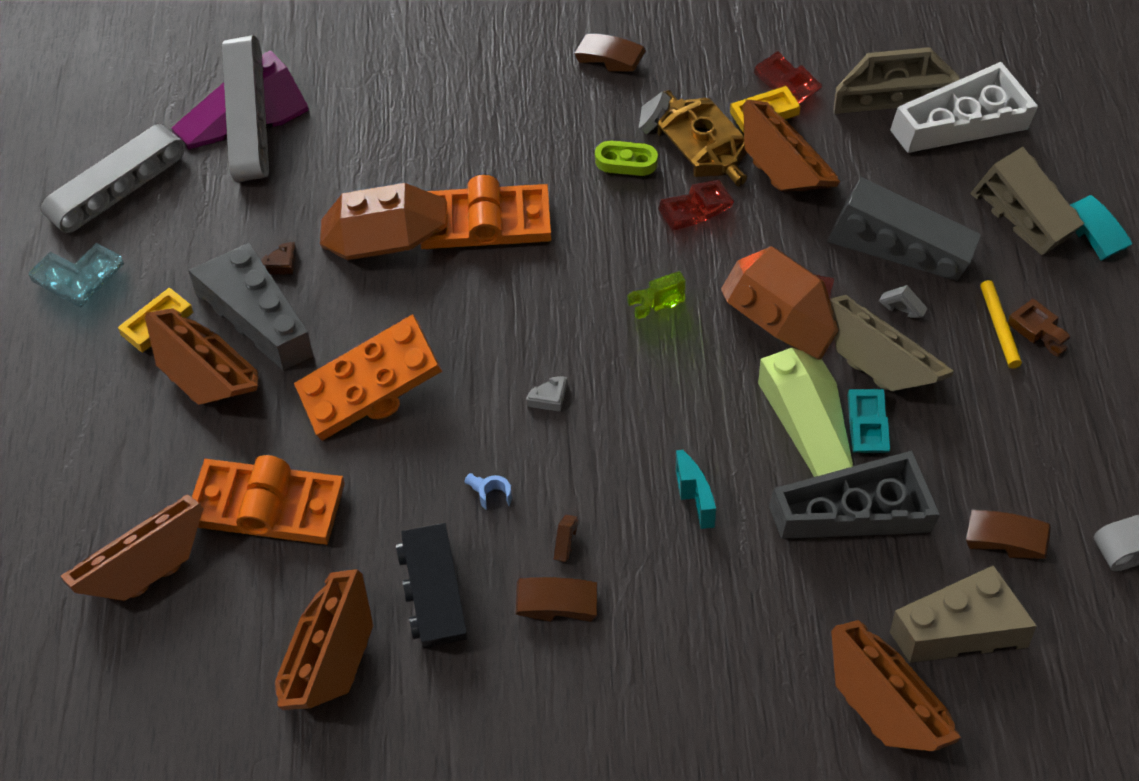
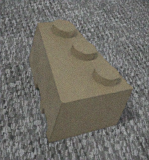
(1029, 201)
(963, 618)

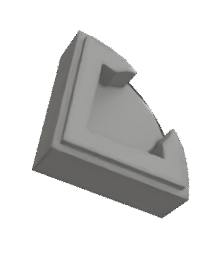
(651, 111)
(905, 301)
(548, 395)

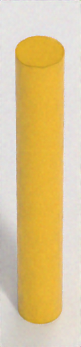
(1001, 325)

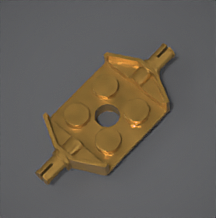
(709, 152)

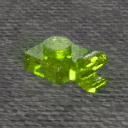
(661, 294)

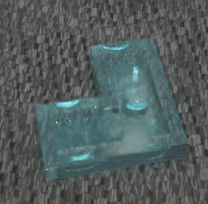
(79, 280)

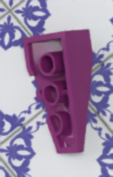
(207, 120)

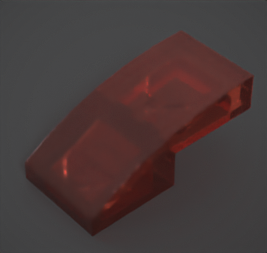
(778, 72)
(701, 203)

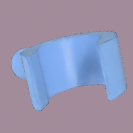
(488, 484)

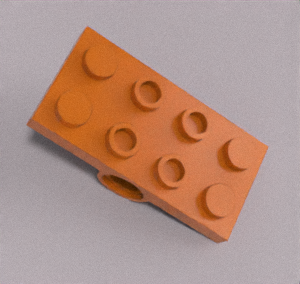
(493, 215)
(368, 378)
(268, 499)

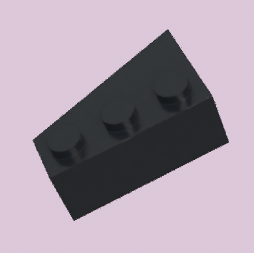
(431, 585)

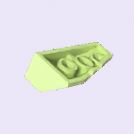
(808, 407)

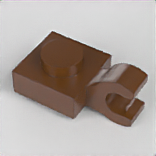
(1038, 322)

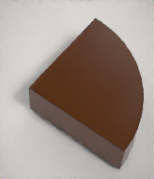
(281, 260)
(565, 531)

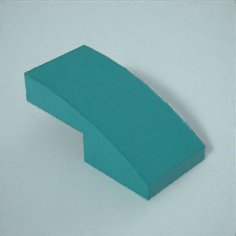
(1100, 228)
(868, 421)
(694, 485)

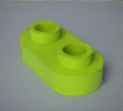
(626, 158)

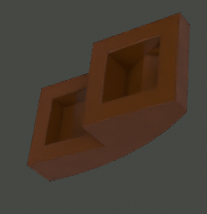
(614, 51)
(1016, 533)
(552, 596)

